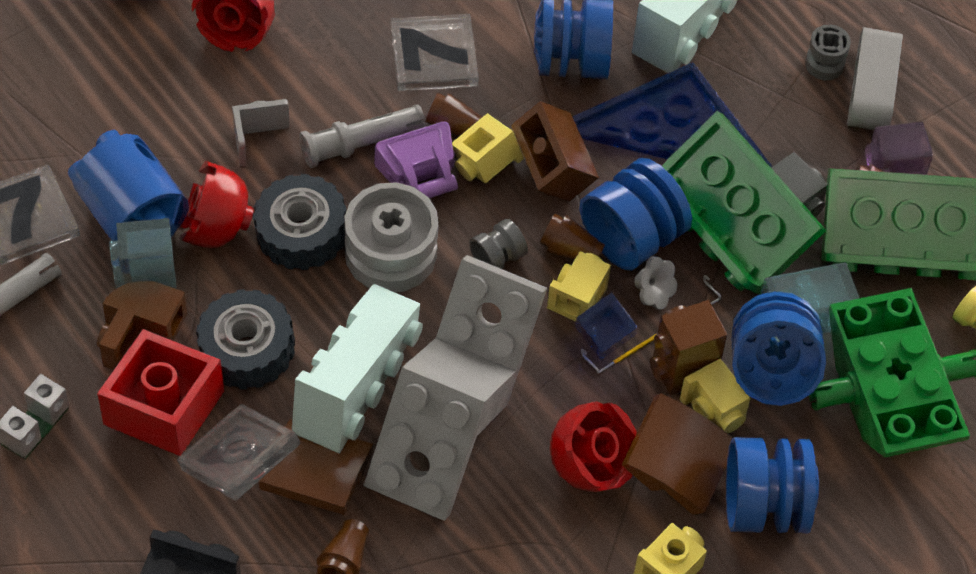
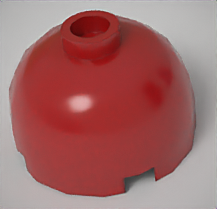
(234, 22)
(216, 208)
(592, 445)

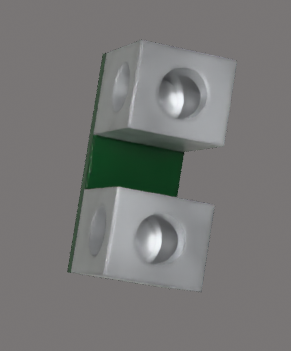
(45, 406)

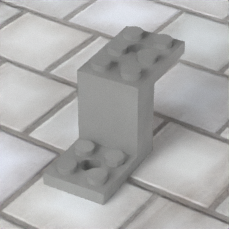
(454, 387)

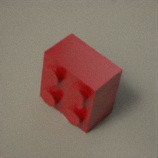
(161, 392)

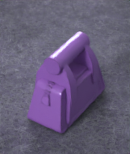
(419, 157)

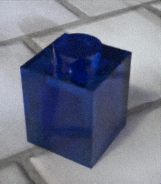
(606, 326)

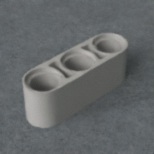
(874, 79)

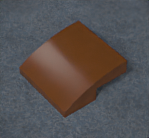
(679, 453)
(319, 474)

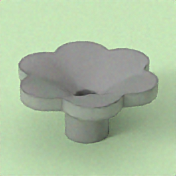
(656, 282)

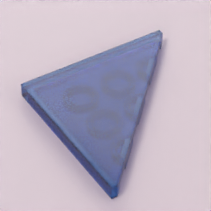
(657, 115)

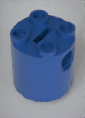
(126, 184)

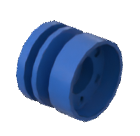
(574, 35)
(636, 213)
(772, 369)
(777, 486)

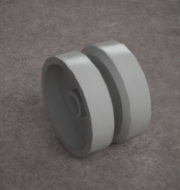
(391, 236)

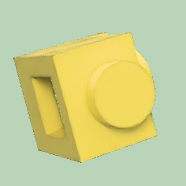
(485, 149)
(579, 286)
(716, 396)
(684, 543)

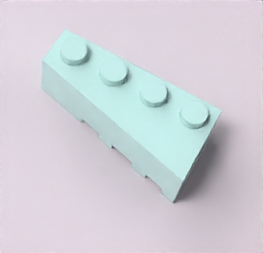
(671, 29)
(353, 369)

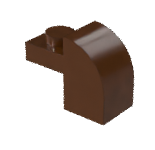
(135, 308)

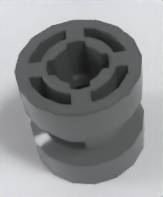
(827, 52)
(500, 245)

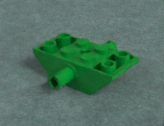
(893, 375)

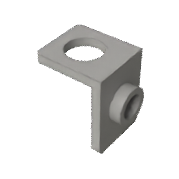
(258, 117)

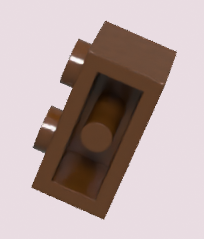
(554, 151)
(686, 343)

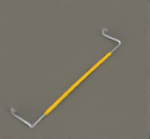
(646, 341)

